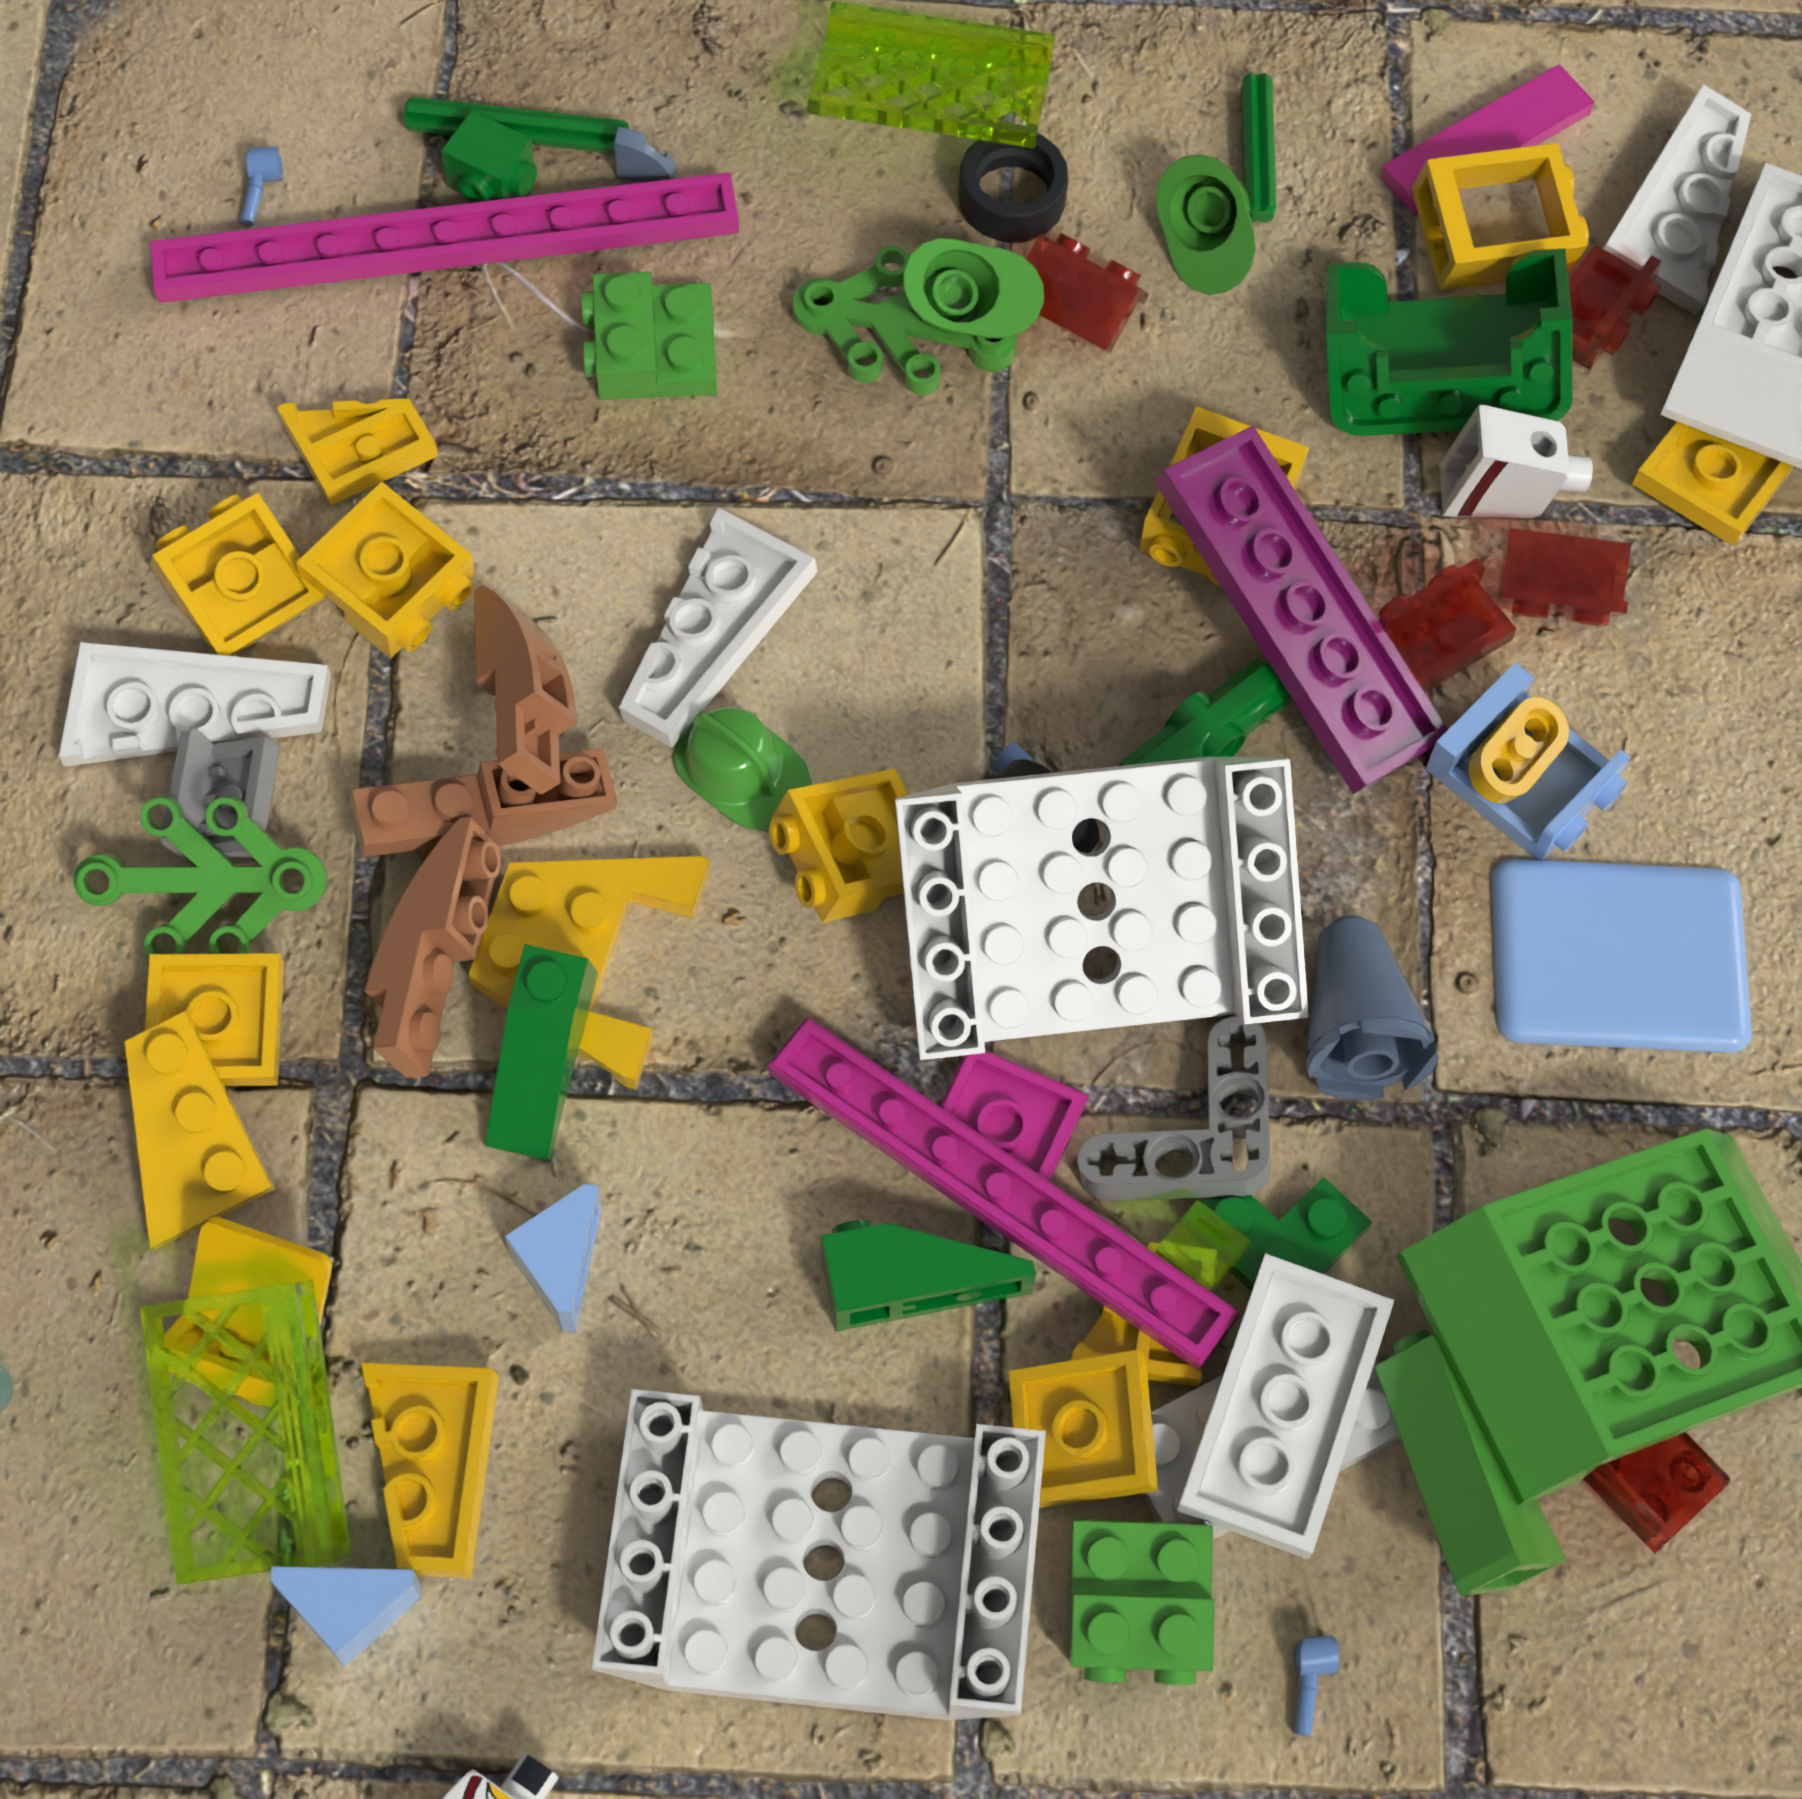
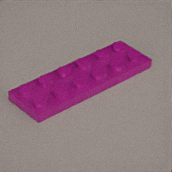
(1302, 608)

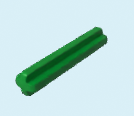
(1258, 145)

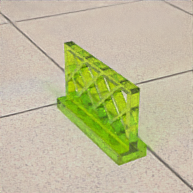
(936, 52)
(304, 1424)

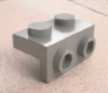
(217, 770)

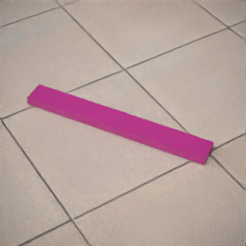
(1004, 1194)

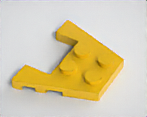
(580, 912)

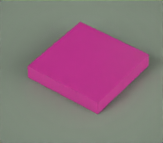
(1016, 1109)

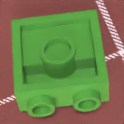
(649, 337)
(1141, 1599)

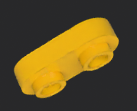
(1515, 754)

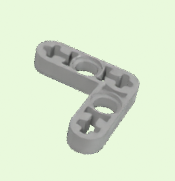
(1208, 1148)

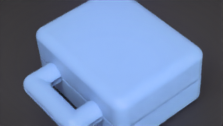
(1620, 956)

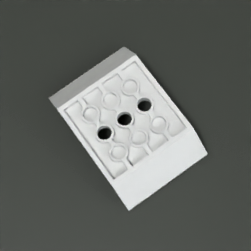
(1747, 349)
(1196, 911)
(717, 1539)

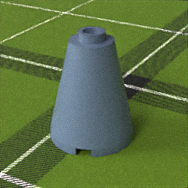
(1364, 1016)

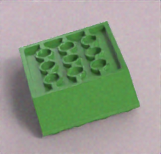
(1553, 1320)

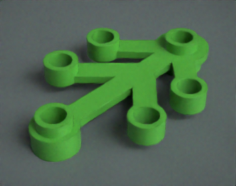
(891, 322)
(212, 878)

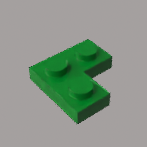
(1308, 1235)

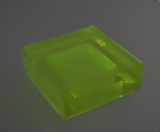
(1203, 1246)

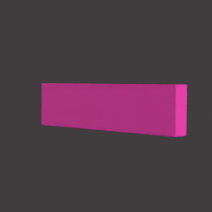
(1512, 121)

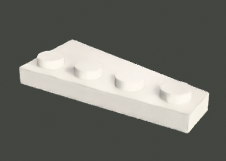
(1685, 200)
(725, 609)
(143, 698)

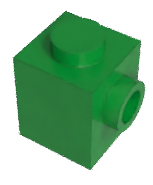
(488, 160)

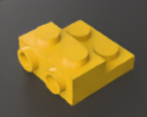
(389, 570)
(234, 575)
(842, 842)

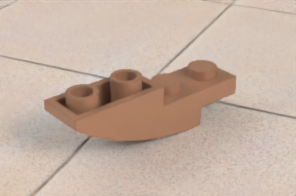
(530, 688)
(507, 809)
(431, 929)

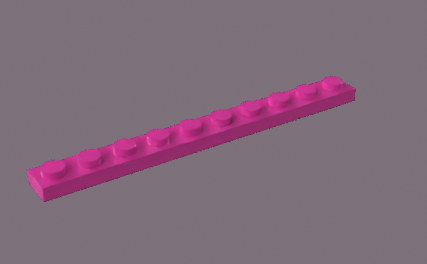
(443, 237)

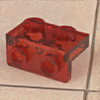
(1082, 294)
(1604, 299)
(1564, 574)
(1446, 624)
(1659, 1487)

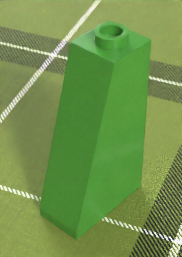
(1477, 1520)

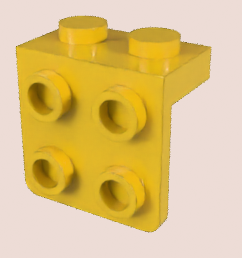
(235, 1260)

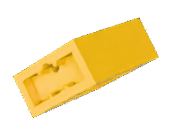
(1446, 228)
(1169, 541)

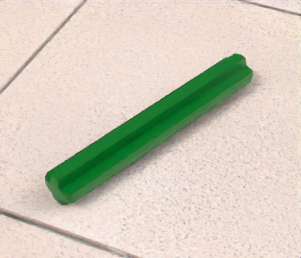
(542, 127)

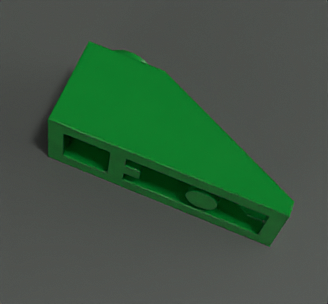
(539, 1050)
(905, 1273)

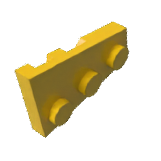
(188, 1134)
(434, 1460)

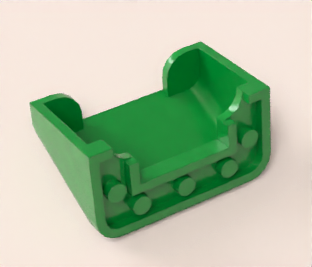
(1440, 358)

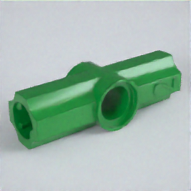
(1217, 721)

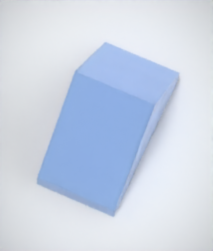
(557, 1252)
(347, 1604)

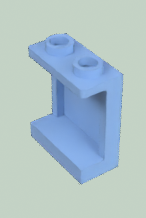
(1561, 798)

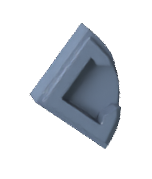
(639, 160)

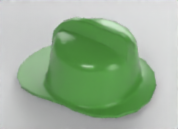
(1206, 223)
(972, 288)
(738, 765)

